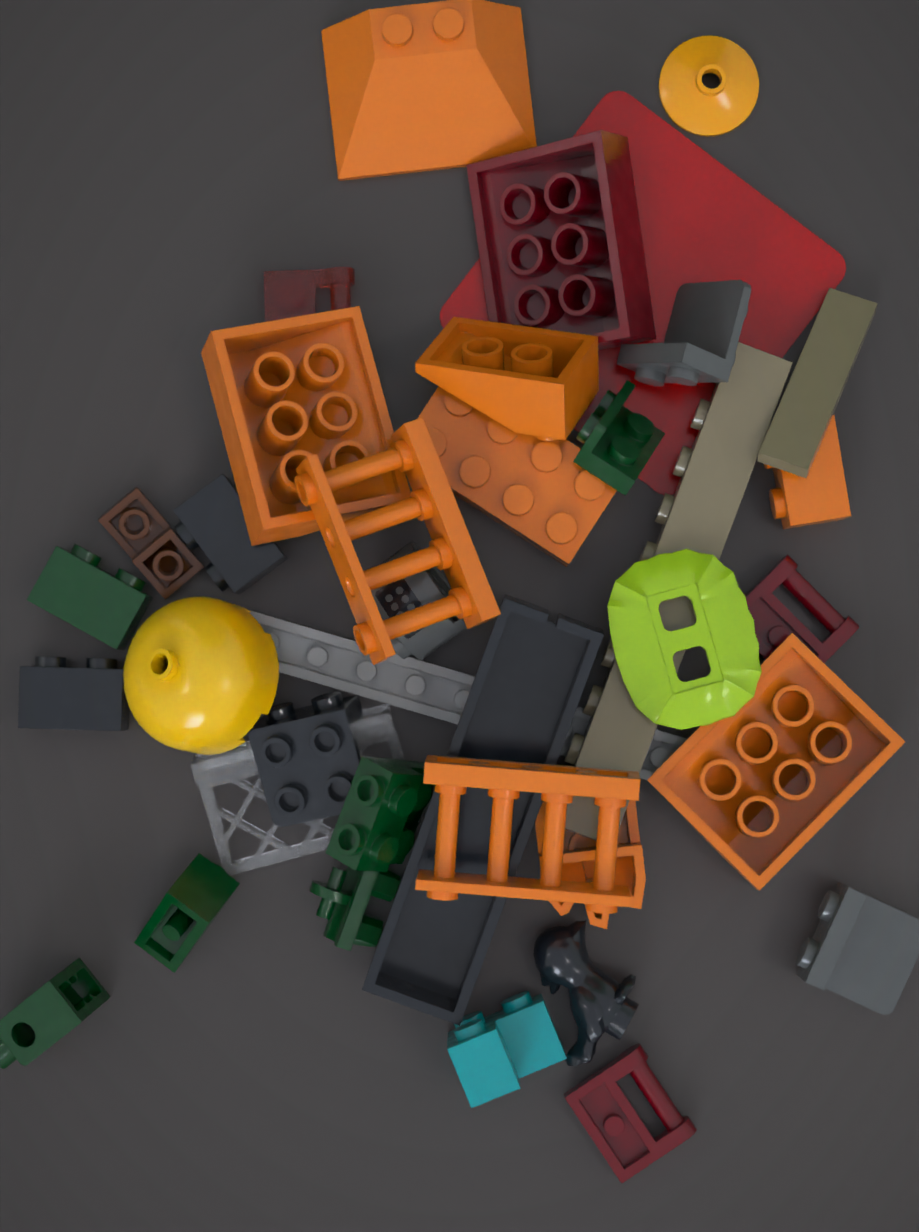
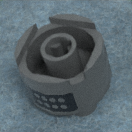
(413, 593)

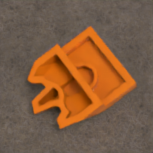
(580, 861)

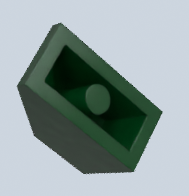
(186, 912)

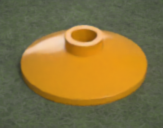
(705, 109)

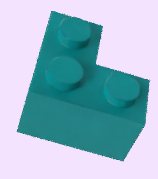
(503, 1047)

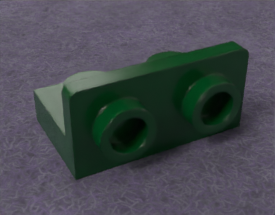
(617, 441)

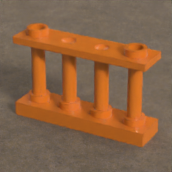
(428, 502)
(557, 789)

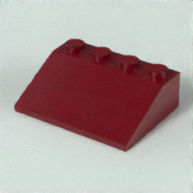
(564, 239)

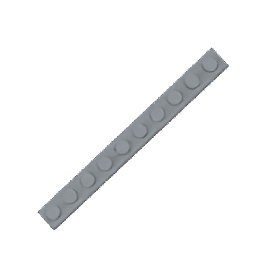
(403, 682)

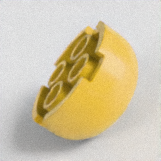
(200, 675)

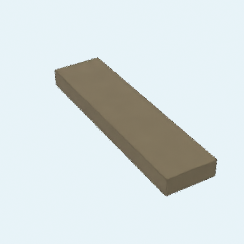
(817, 383)

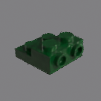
(380, 814)

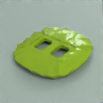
(647, 649)

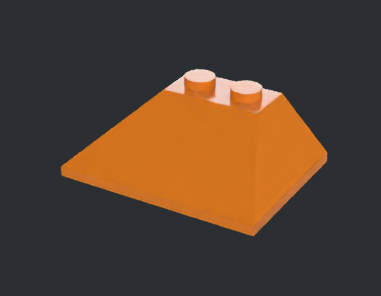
(427, 87)

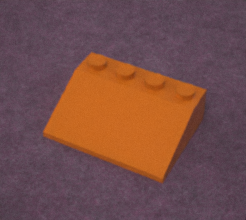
(294, 394)
(778, 765)

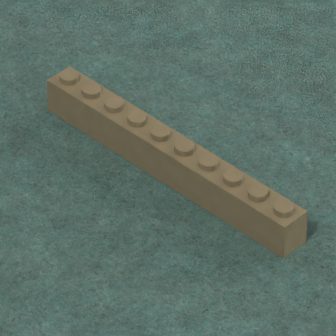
(693, 519)

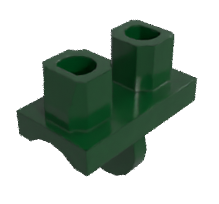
(345, 904)

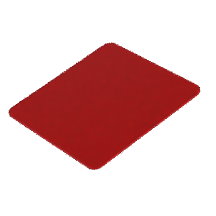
(694, 228)

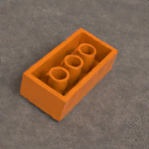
(516, 477)

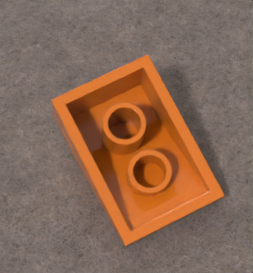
(516, 373)

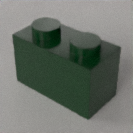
(91, 597)

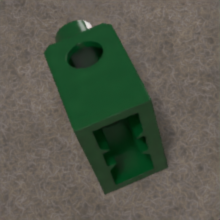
(49, 1014)

